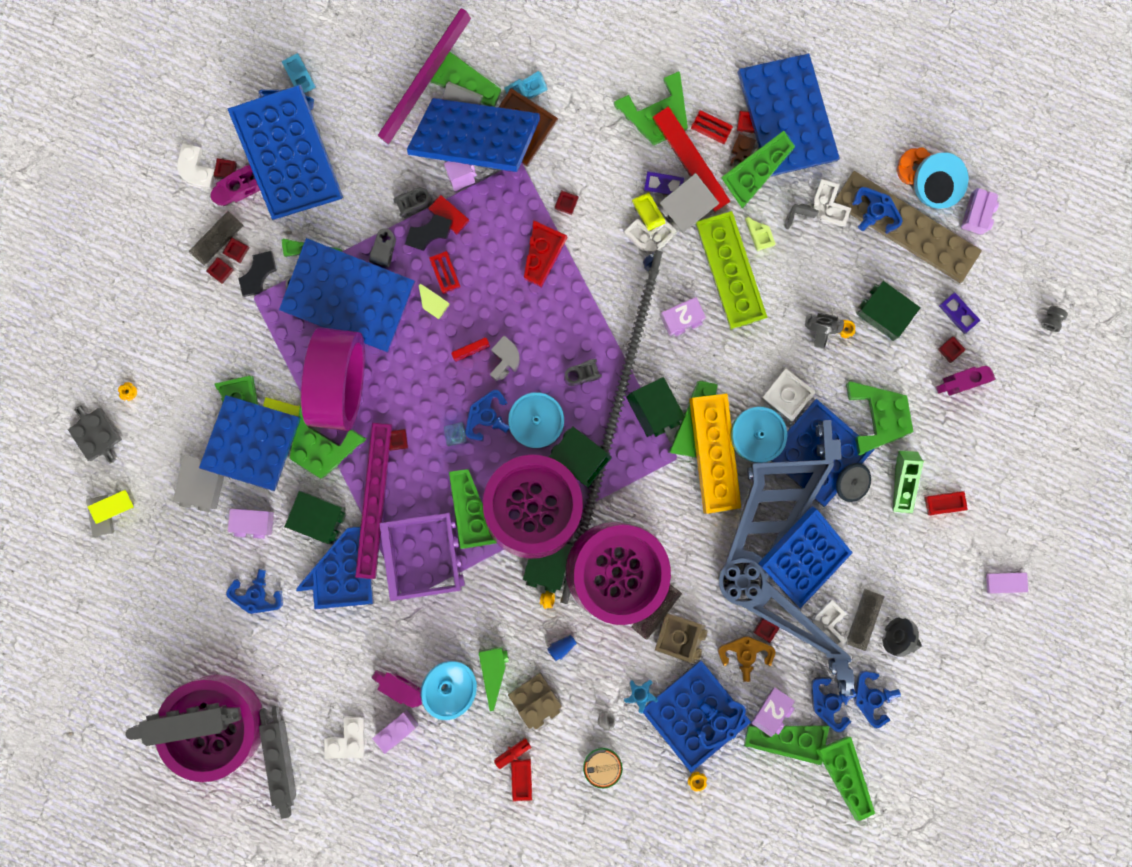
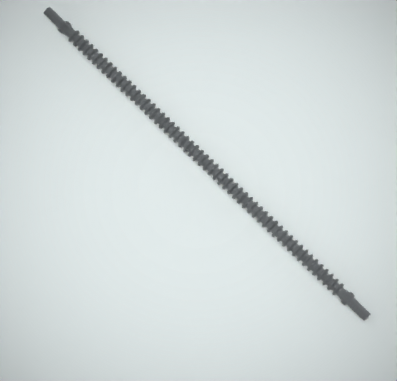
(653, 272)

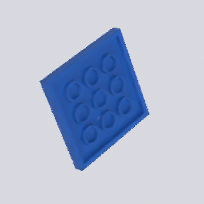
(250, 443)
(803, 443)
(805, 557)
(679, 716)

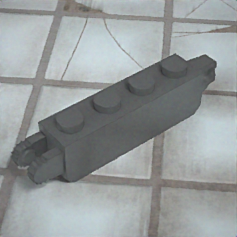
(184, 725)
(277, 762)

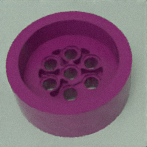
(333, 379)
(519, 476)
(650, 573)
(209, 761)

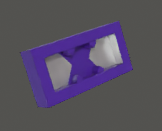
(662, 183)
(959, 313)

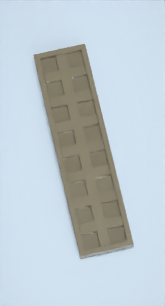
(917, 232)

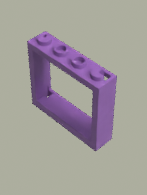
(390, 563)

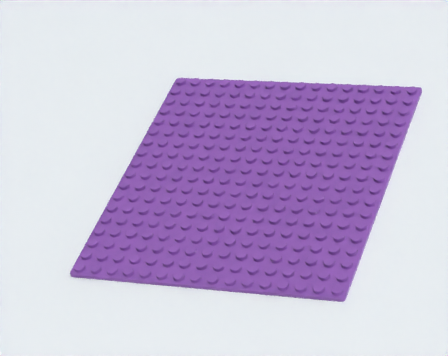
(424, 388)

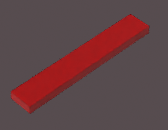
(689, 154)

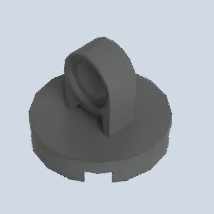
(823, 325)
(901, 637)

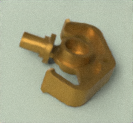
(746, 654)

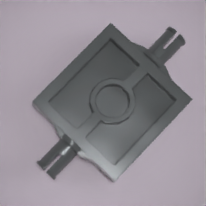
(94, 434)

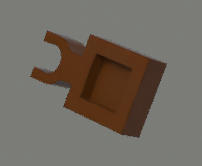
(742, 148)

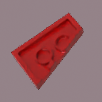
(543, 252)

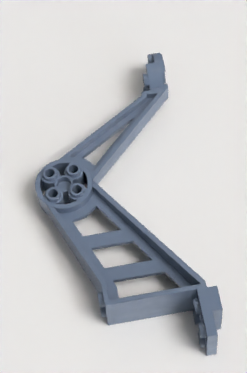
(828, 451)

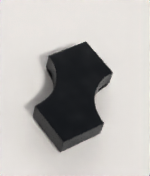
(421, 236)
(253, 280)

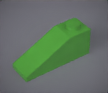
(907, 479)
(493, 667)

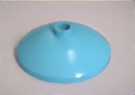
(455, 697)

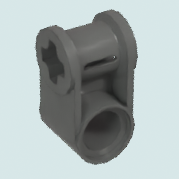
(411, 202)
(383, 251)
(584, 373)

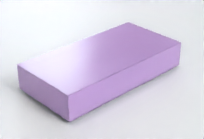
(1007, 582)

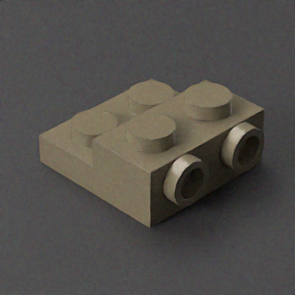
(681, 638)
(535, 701)

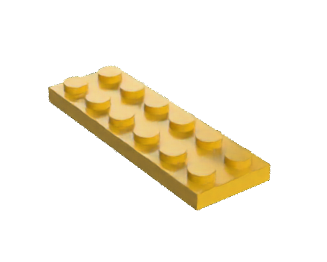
(715, 453)

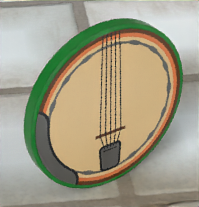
(602, 768)

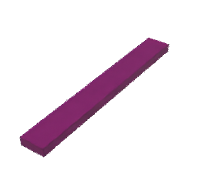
(424, 76)
(373, 501)

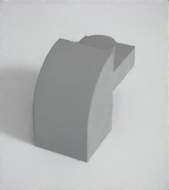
(509, 357)

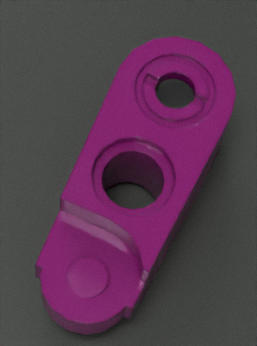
(224, 194)
(966, 380)
(398, 688)

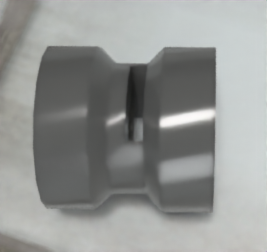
(1054, 319)

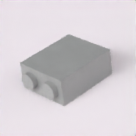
(688, 203)
(197, 486)

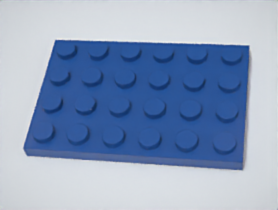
(788, 99)
(474, 134)
(285, 152)
(347, 294)

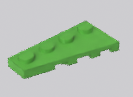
(463, 75)
(756, 169)
(239, 388)
(684, 437)
(468, 511)
(792, 741)
(845, 770)

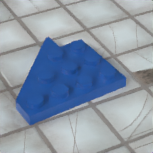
(334, 576)

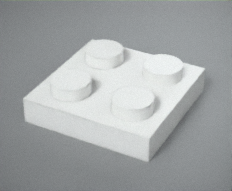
(788, 395)

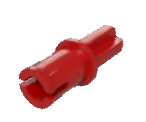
(512, 753)

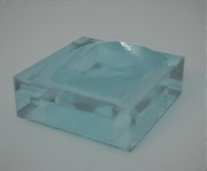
(455, 434)

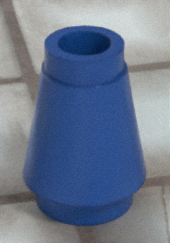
(560, 648)

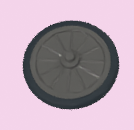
(853, 482)

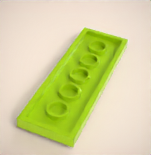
(731, 270)

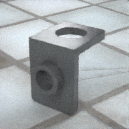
(802, 209)

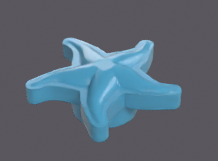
(641, 695)

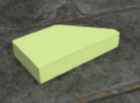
(760, 234)
(432, 302)

